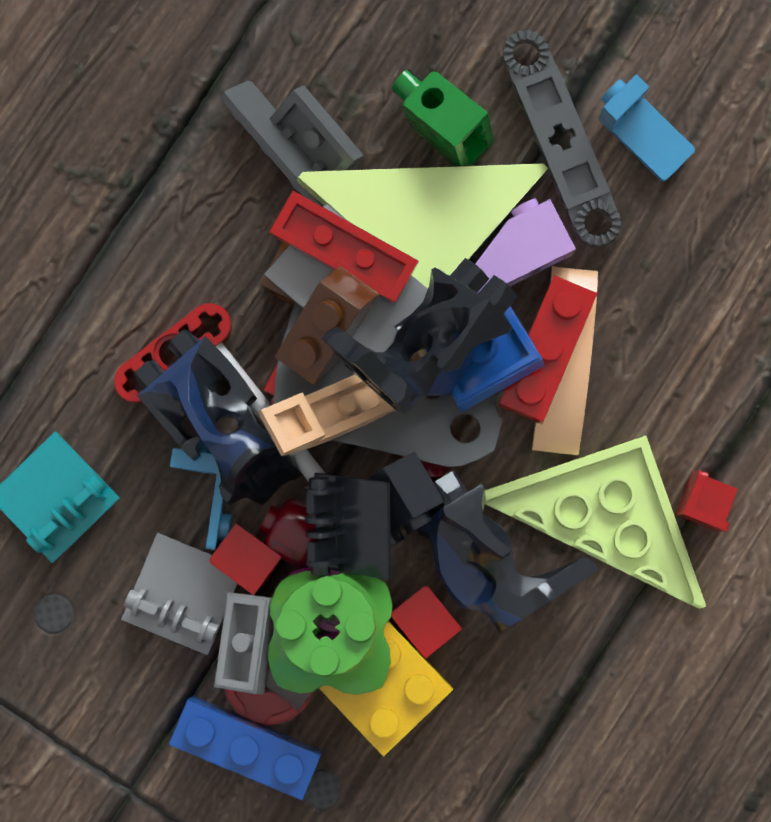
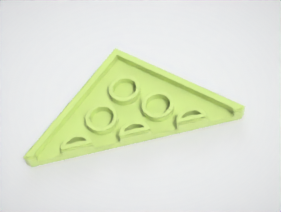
(426, 212)
(610, 510)

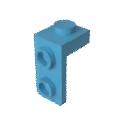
(643, 128)
(220, 521)

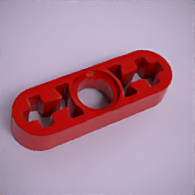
(194, 322)

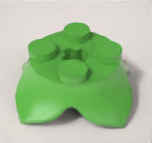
(352, 661)

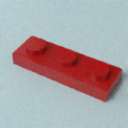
(340, 243)
(555, 337)

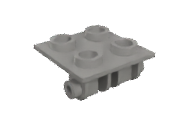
(179, 595)

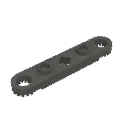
(549, 107)

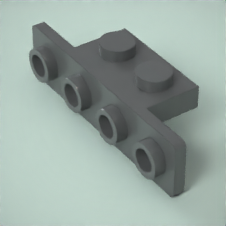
(296, 135)

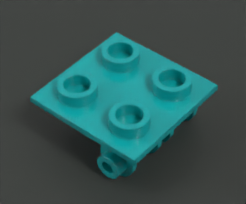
(54, 497)

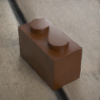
(336, 302)

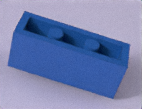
(245, 747)

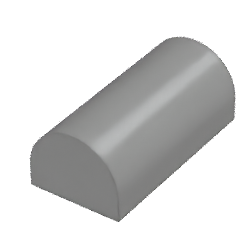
(244, 643)

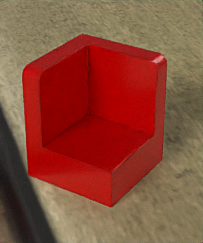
(706, 502)
(245, 559)
(425, 621)

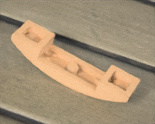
(324, 414)
(565, 418)

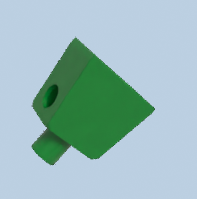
(445, 117)

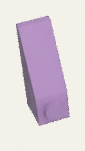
(527, 244)

